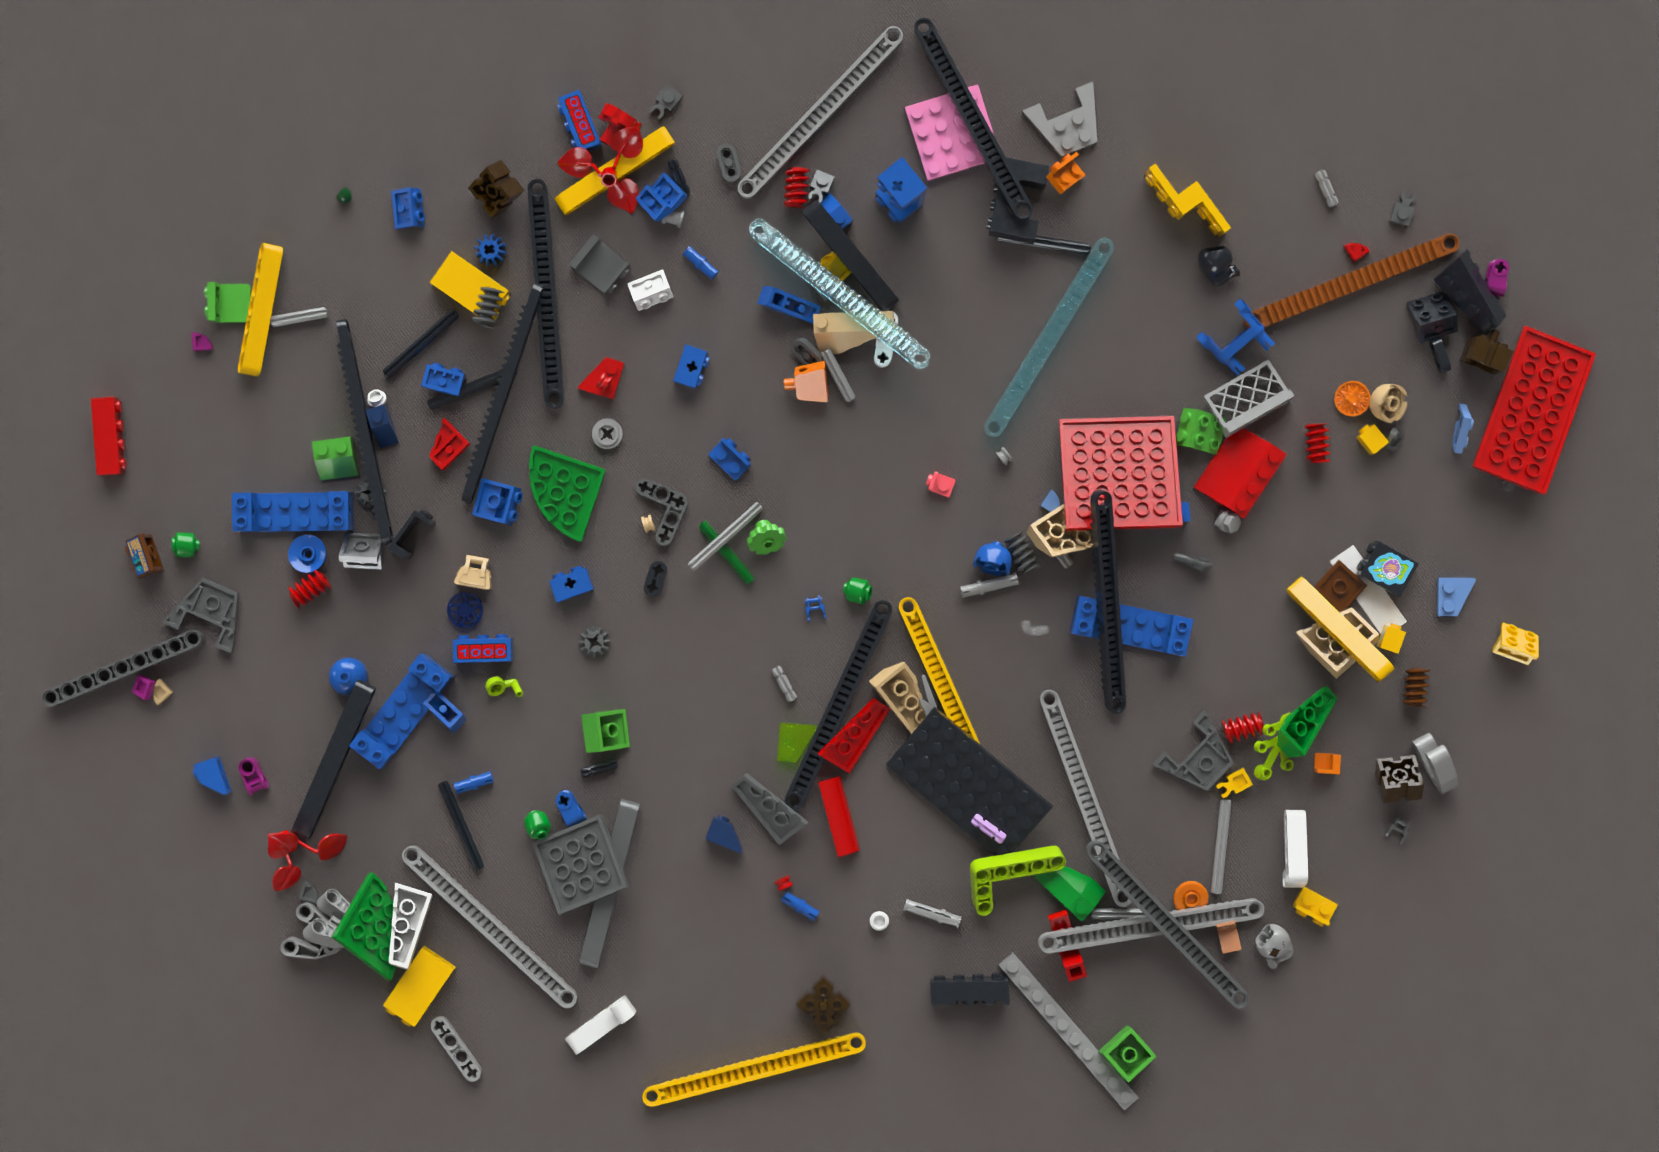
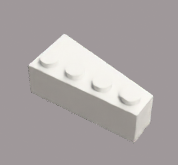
(408, 919)

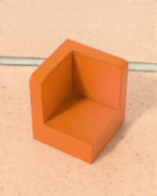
(1327, 763)

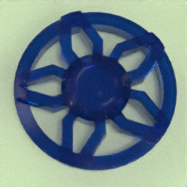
(464, 609)

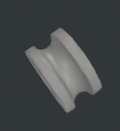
(1004, 456)

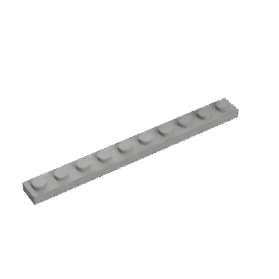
(1068, 1031)

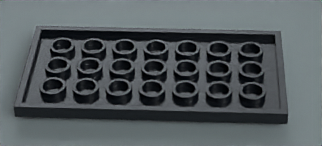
(968, 781)

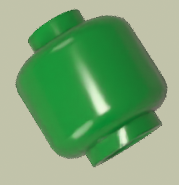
(184, 545)
(857, 590)
(537, 824)

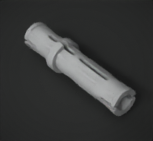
(989, 585)
(932, 913)

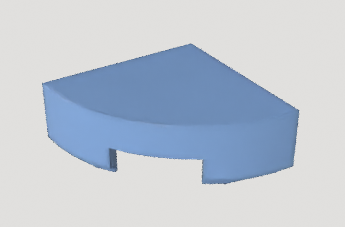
(1051, 501)

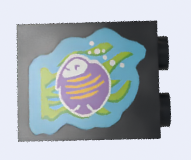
(1386, 568)

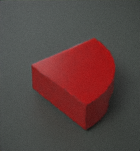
(1356, 250)

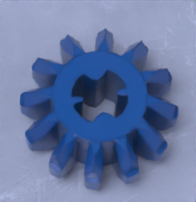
(490, 257)

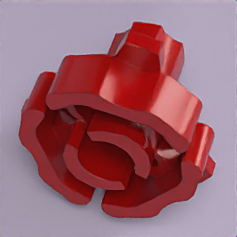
(617, 120)

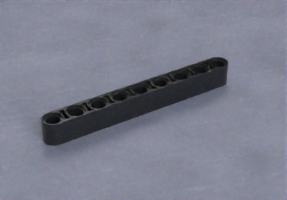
(333, 759)

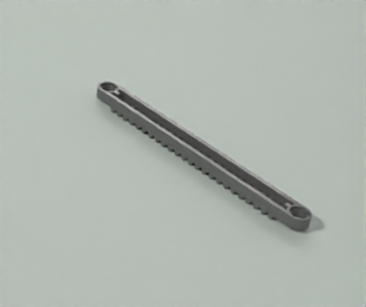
(1167, 924)

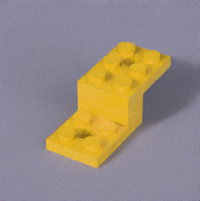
(1186, 201)

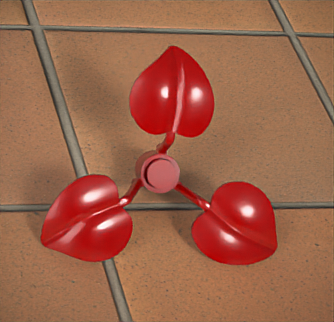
(623, 193)
(281, 843)

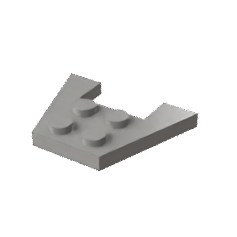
(1071, 130)

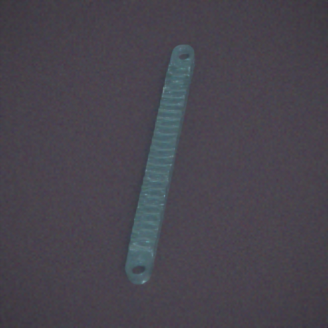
(839, 293)
(1049, 337)

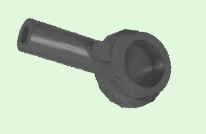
(1201, 563)

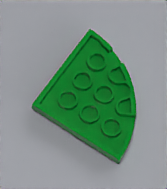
(564, 489)
(368, 926)

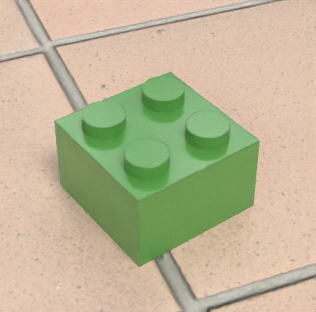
(1127, 1053)

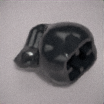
(1217, 264)

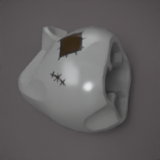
(1274, 944)

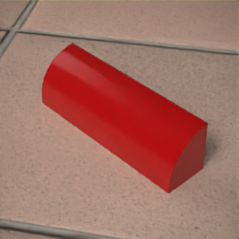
(839, 816)

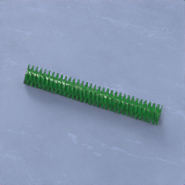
(726, 552)

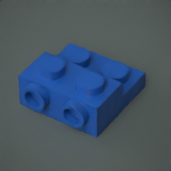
(497, 502)

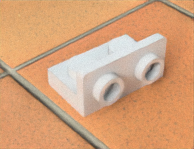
(650, 290)

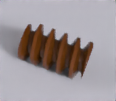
(1416, 686)

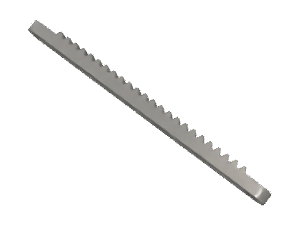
(820, 112)
(1079, 781)
(490, 926)
(1142, 927)

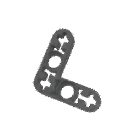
(671, 509)

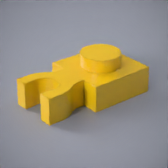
(1236, 781)

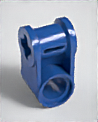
(571, 812)

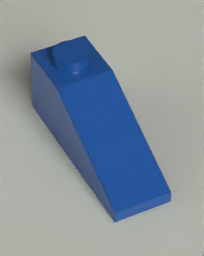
(788, 304)

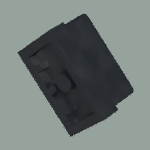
(1433, 316)

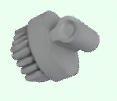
(1227, 521)

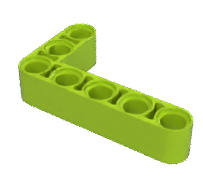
(1009, 866)

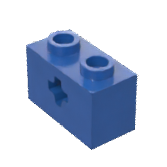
(683, 375)
(582, 585)

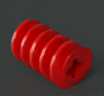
(795, 187)
(1317, 443)
(309, 588)
(1243, 727)

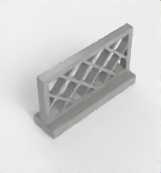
(1260, 409)

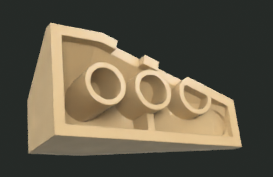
(841, 331)
(901, 693)

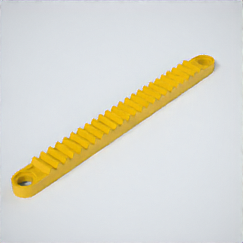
(935, 667)
(753, 1069)

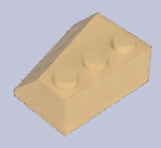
(1053, 539)
(1327, 650)

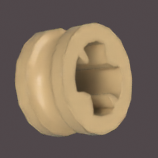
(648, 523)

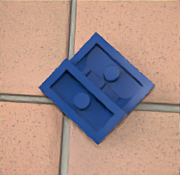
(661, 197)

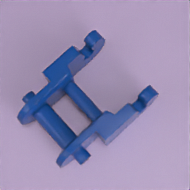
(821, 606)

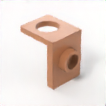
(1228, 937)

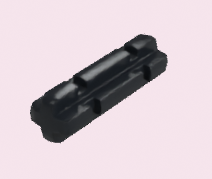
(678, 175)
(599, 768)

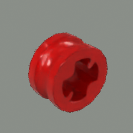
(604, 382)
(783, 883)

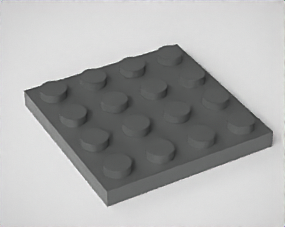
(580, 864)

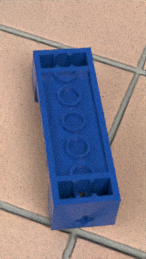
(902, 189)
(293, 511)
(1138, 627)
(401, 711)

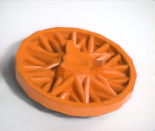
(1352, 398)
(1190, 895)

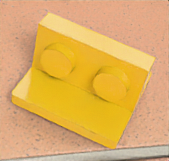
(1517, 644)

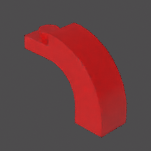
(1070, 959)

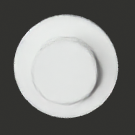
(376, 398)
(879, 920)

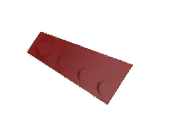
(853, 739)

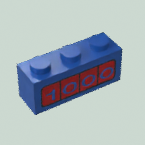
(578, 121)
(482, 649)

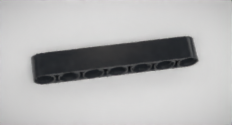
(850, 255)

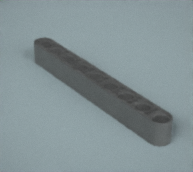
(114, 668)
(604, 906)

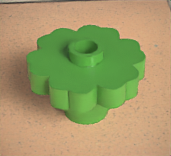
(766, 538)

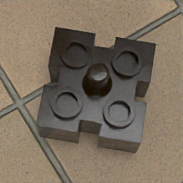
(496, 188)
(1487, 355)
(1399, 779)
(823, 1002)

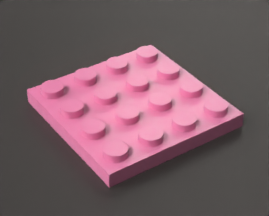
(942, 136)

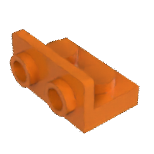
(1065, 174)

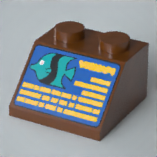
(143, 555)

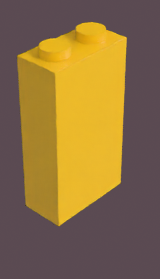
(463, 283)
(418, 986)

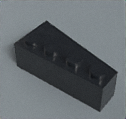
(1471, 293)
(969, 989)

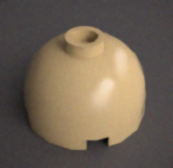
(1388, 402)

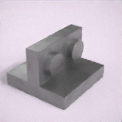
(361, 551)

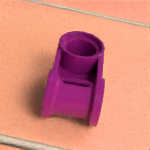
(1497, 279)
(253, 777)

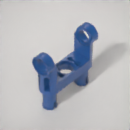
(1227, 354)

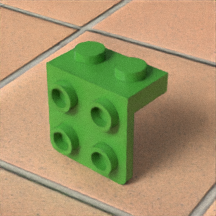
(227, 302)
(1199, 431)

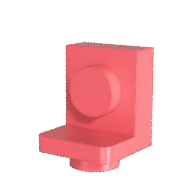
(940, 484)

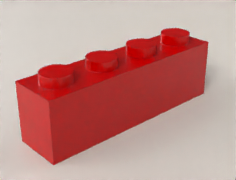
(108, 436)

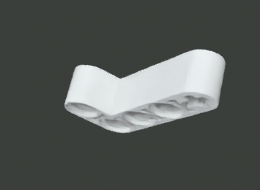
(1296, 859)
(601, 1024)

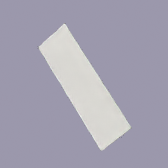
(1373, 598)

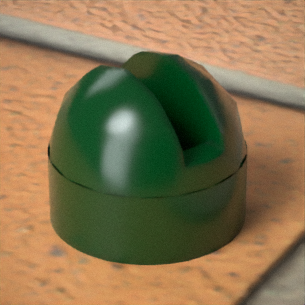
(344, 195)

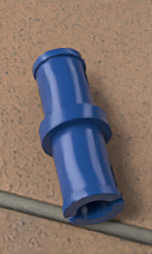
(700, 263)
(473, 782)
(799, 905)

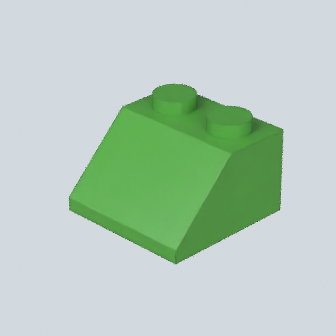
(335, 458)
(605, 730)

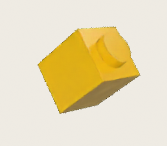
(1371, 439)
(1391, 638)

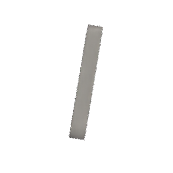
(453, 1050)

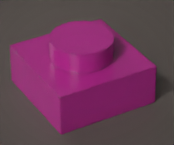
(143, 687)

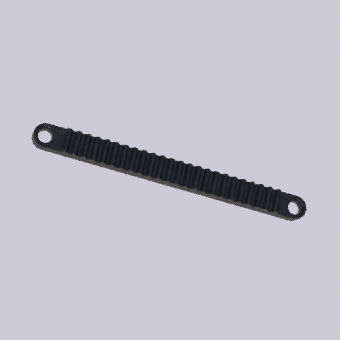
(973, 119)
(547, 309)
(502, 394)
(364, 429)
(1108, 601)
(838, 703)

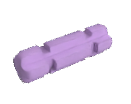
(988, 828)

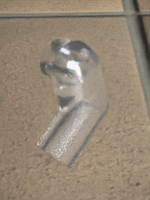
(1034, 631)

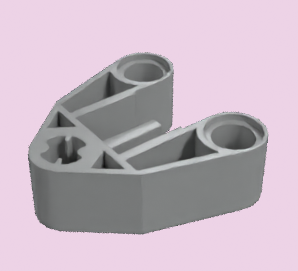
(1436, 763)
(320, 931)
(303, 948)

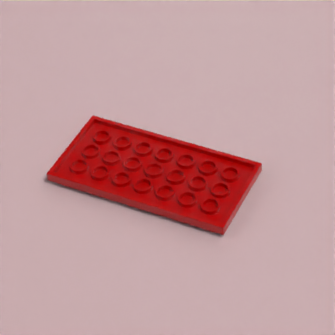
(1534, 410)

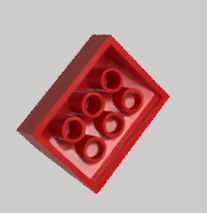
(1240, 471)

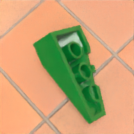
(1305, 722)
(1073, 890)

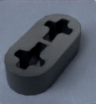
(1440, 355)
(651, 576)

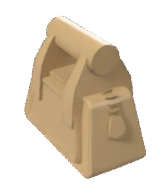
(474, 577)

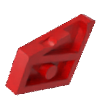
(611, 368)
(448, 445)

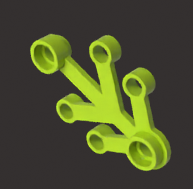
(1260, 769)

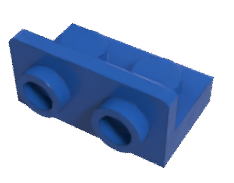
(407, 208)
(443, 380)
(730, 459)

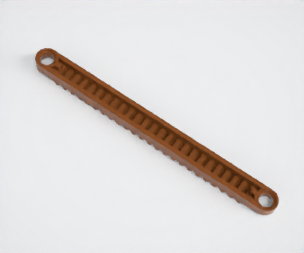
(1354, 281)

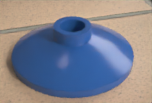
(299, 549)

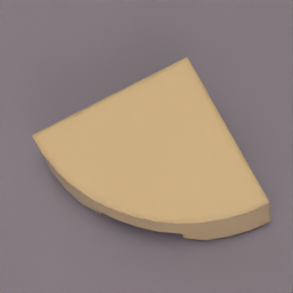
(161, 692)

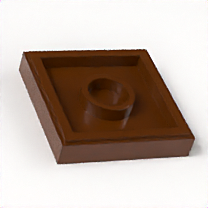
(1340, 586)

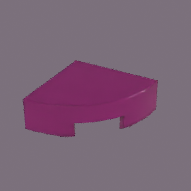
(201, 342)

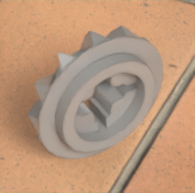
(597, 433)

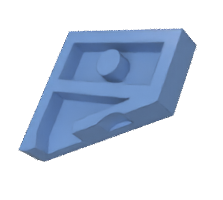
(1461, 429)
(1452, 594)

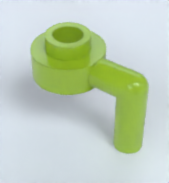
(496, 686)

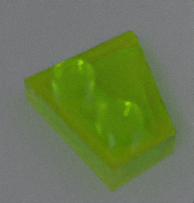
(793, 740)

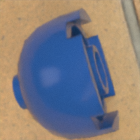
(993, 559)
(346, 673)

